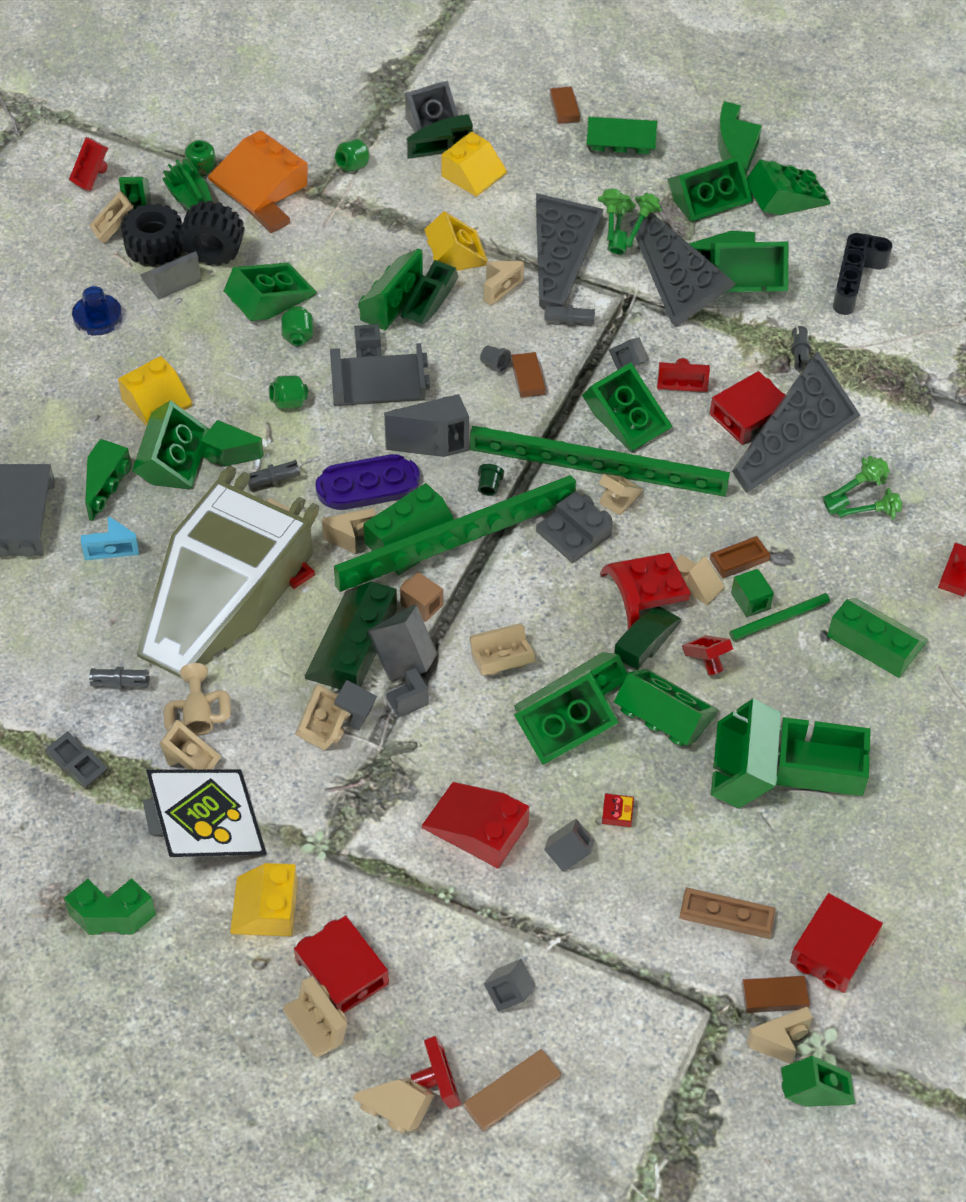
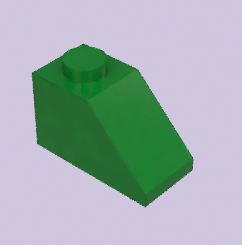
(136, 190)
(230, 445)
(817, 1083)

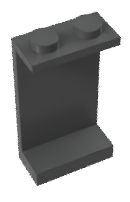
(379, 378)
(23, 507)

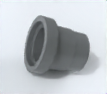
(496, 358)

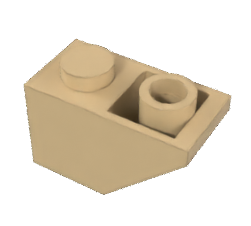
(399, 1101)

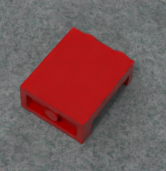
(746, 406)
(835, 943)
(342, 963)

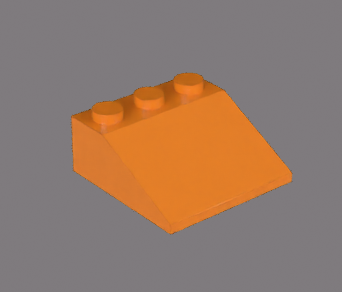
(260, 172)

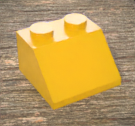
(472, 164)
(455, 243)
(152, 387)
(265, 901)

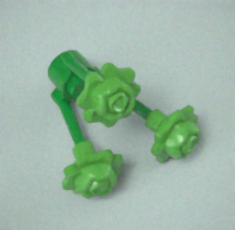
(619, 204)
(871, 470)

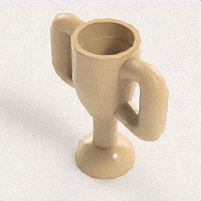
(197, 708)

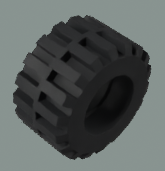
(212, 232)
(152, 234)

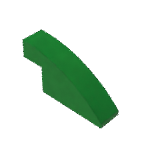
(737, 136)

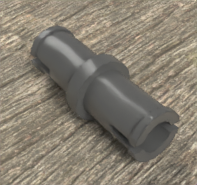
(569, 314)
(800, 348)
(273, 474)
(119, 677)

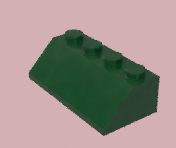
(346, 645)

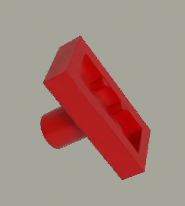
(89, 164)
(683, 376)
(954, 575)
(708, 649)
(438, 1074)

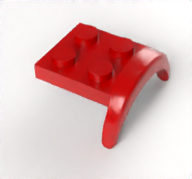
(647, 583)

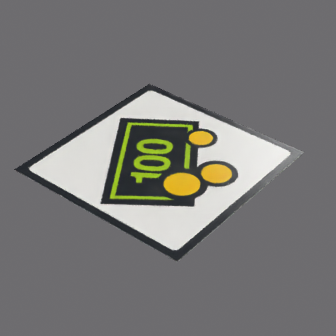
(205, 812)

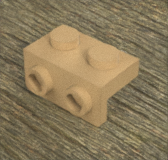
(501, 649)
(322, 719)
(316, 1018)

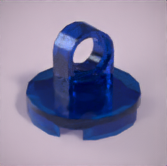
(96, 312)

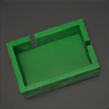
(753, 265)
(747, 752)
(830, 762)

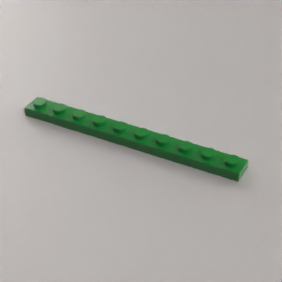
(599, 461)
(452, 534)

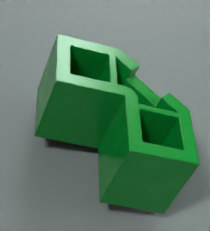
(121, 912)

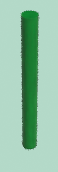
(779, 617)

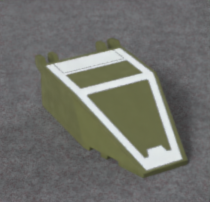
(223, 573)

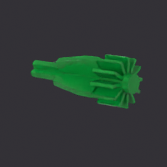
(186, 184)

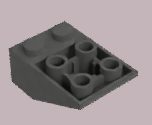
(429, 428)

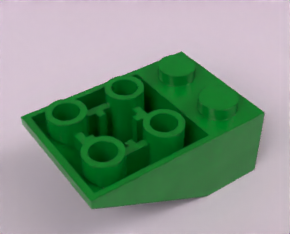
(785, 188)

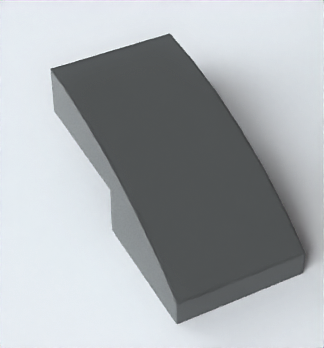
(367, 340)
(75, 760)

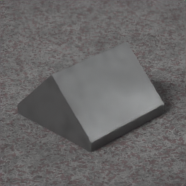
(429, 105)
(173, 275)
(403, 643)

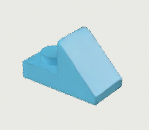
(115, 543)

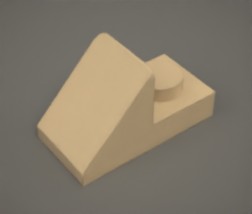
(111, 217)
(501, 279)
(618, 493)
(345, 527)
(700, 578)
(186, 748)
(776, 1035)

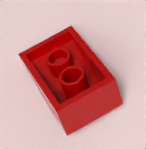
(479, 821)

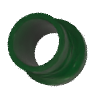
(489, 479)

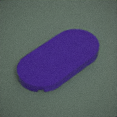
(367, 482)

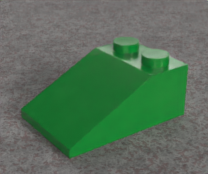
(267, 289)
(627, 408)
(566, 717)

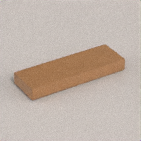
(727, 913)
(511, 1090)

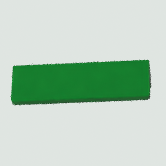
(605, 666)

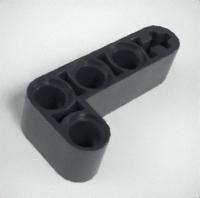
(860, 252)

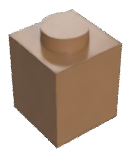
(423, 593)

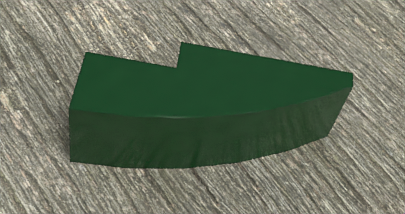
(438, 136)
(430, 293)
(646, 636)

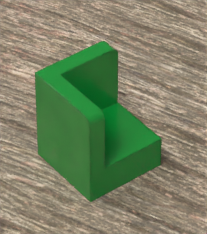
(752, 592)

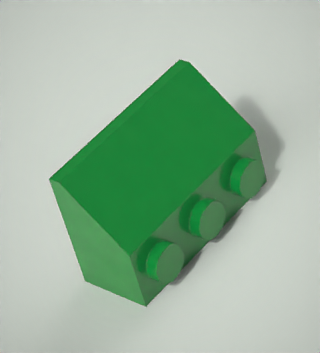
(621, 134)
(711, 189)
(392, 290)
(170, 448)
(408, 516)
(875, 636)
(664, 706)

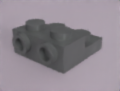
(576, 526)

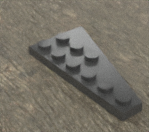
(563, 242)
(678, 270)
(803, 419)

